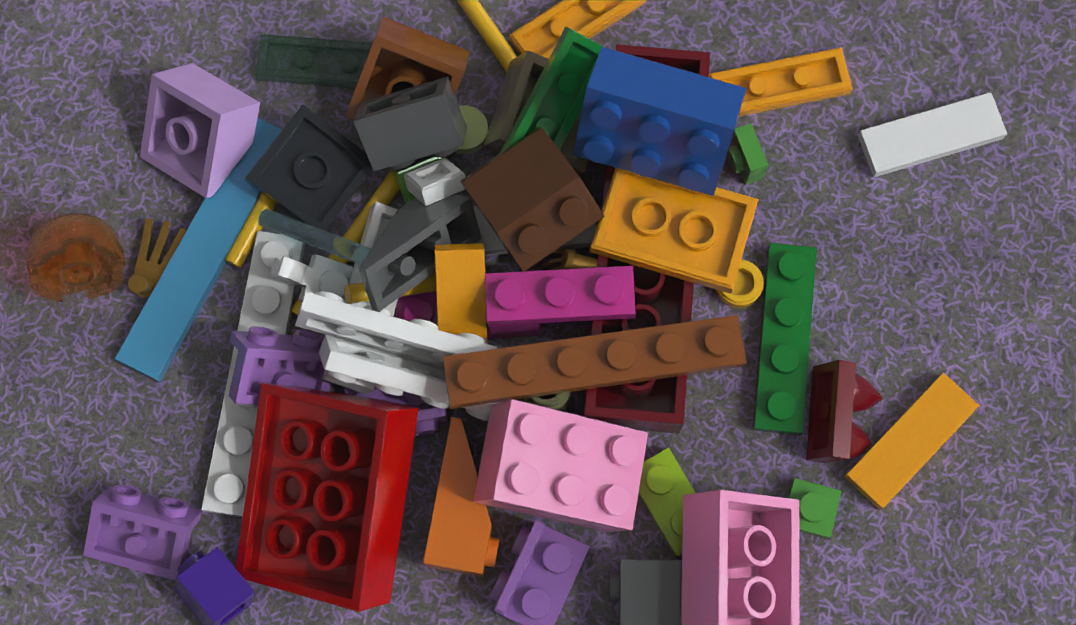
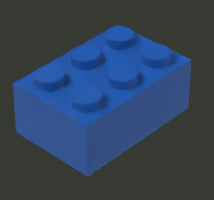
(657, 121)

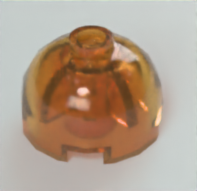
(74, 256)

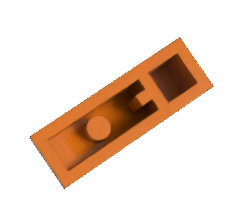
(459, 527)

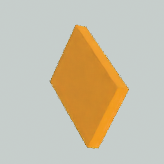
(675, 229)

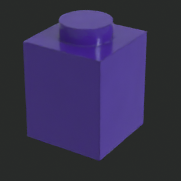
(213, 588)

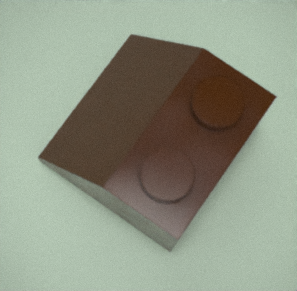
(532, 198)

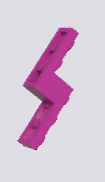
(525, 299)

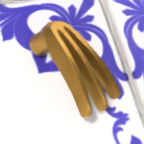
(568, 260)
(149, 272)

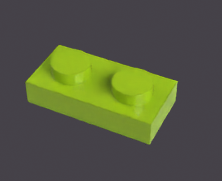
(662, 494)

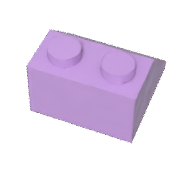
(197, 127)

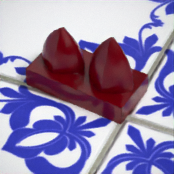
(834, 398)

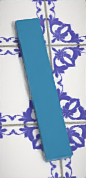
(194, 267)

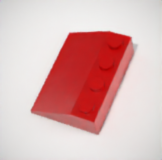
(326, 495)

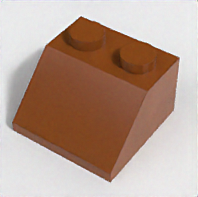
(405, 59)

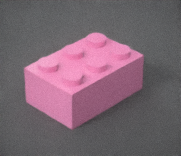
(561, 466)
(740, 559)

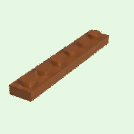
(593, 361)

